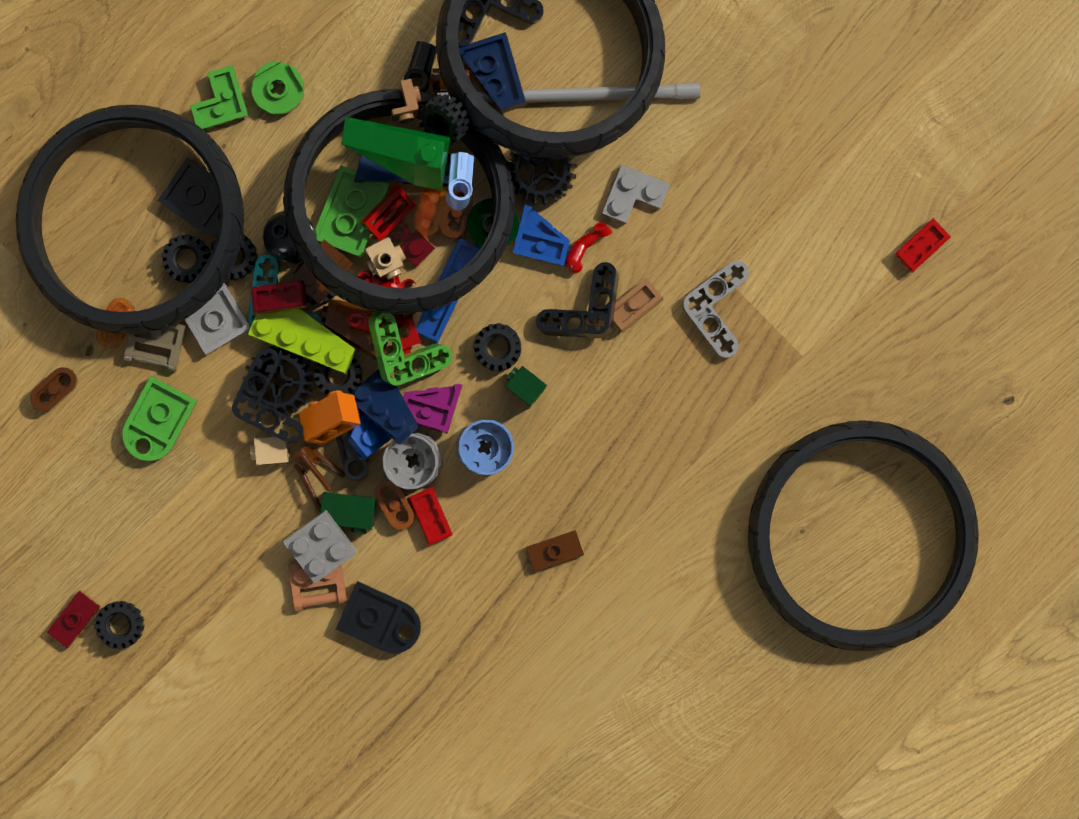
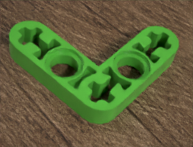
(397, 359)

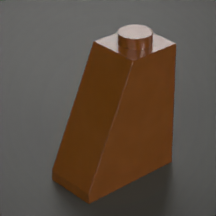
(336, 320)

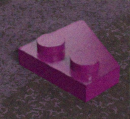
(434, 406)

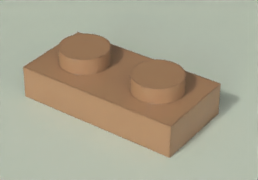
(636, 304)

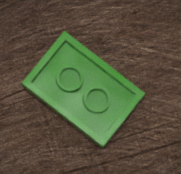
(345, 209)

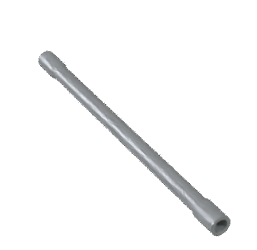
(677, 91)

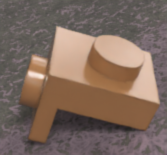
(411, 97)

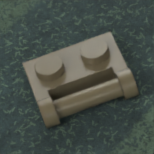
(168, 338)

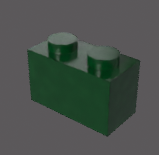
(525, 385)
(350, 511)

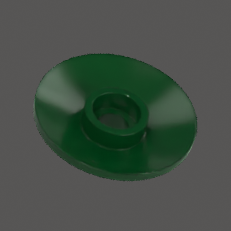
(480, 217)

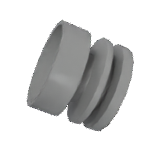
(398, 465)

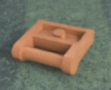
(300, 580)

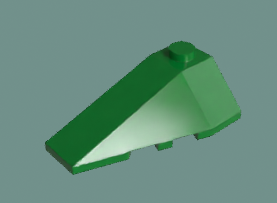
(405, 152)

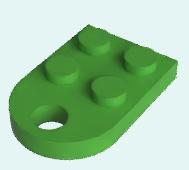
(158, 418)

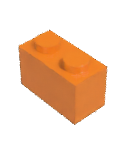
(329, 417)

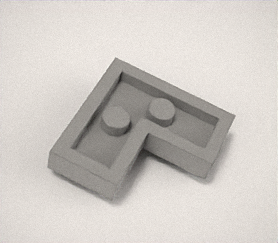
(633, 186)

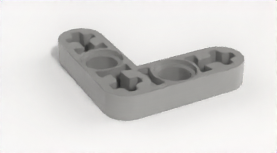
(708, 312)

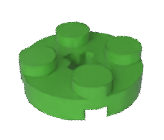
(263, 84)

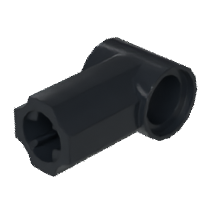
(422, 63)
(349, 455)

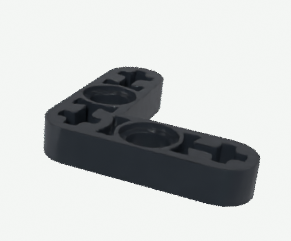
(471, 33)
(594, 312)
(256, 398)

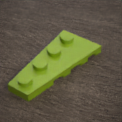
(303, 336)

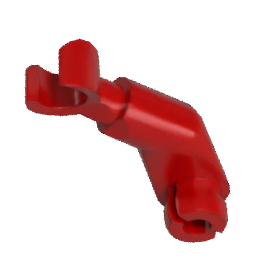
(576, 253)
(368, 276)
(361, 320)

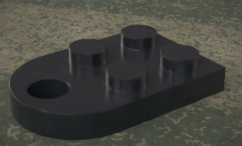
(193, 197)
(377, 619)

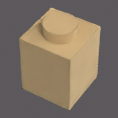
(269, 451)

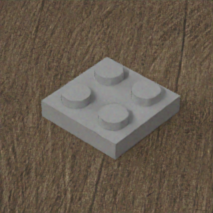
(218, 321)
(320, 546)

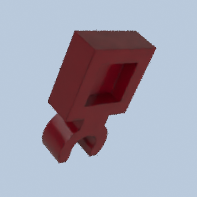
(414, 246)

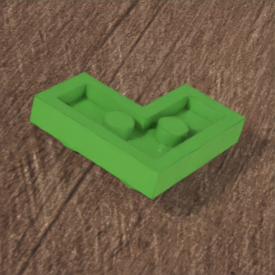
(226, 105)

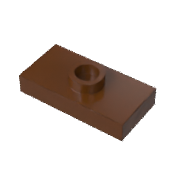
(554, 550)

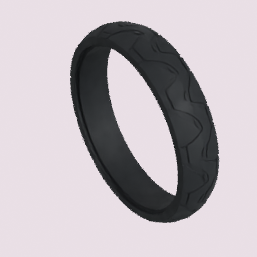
(545, 143)
(40, 176)
(363, 293)
(965, 546)

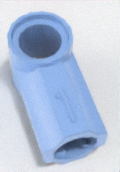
(460, 179)

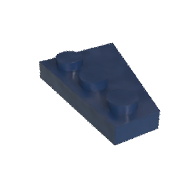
(496, 70)
(385, 407)

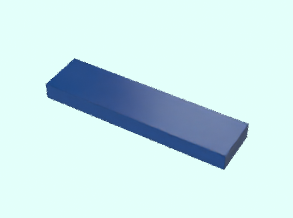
(435, 321)

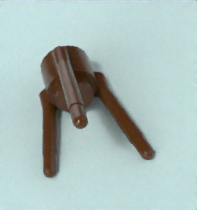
(307, 460)

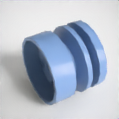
(499, 452)

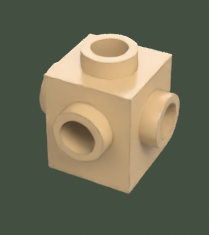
(385, 249)

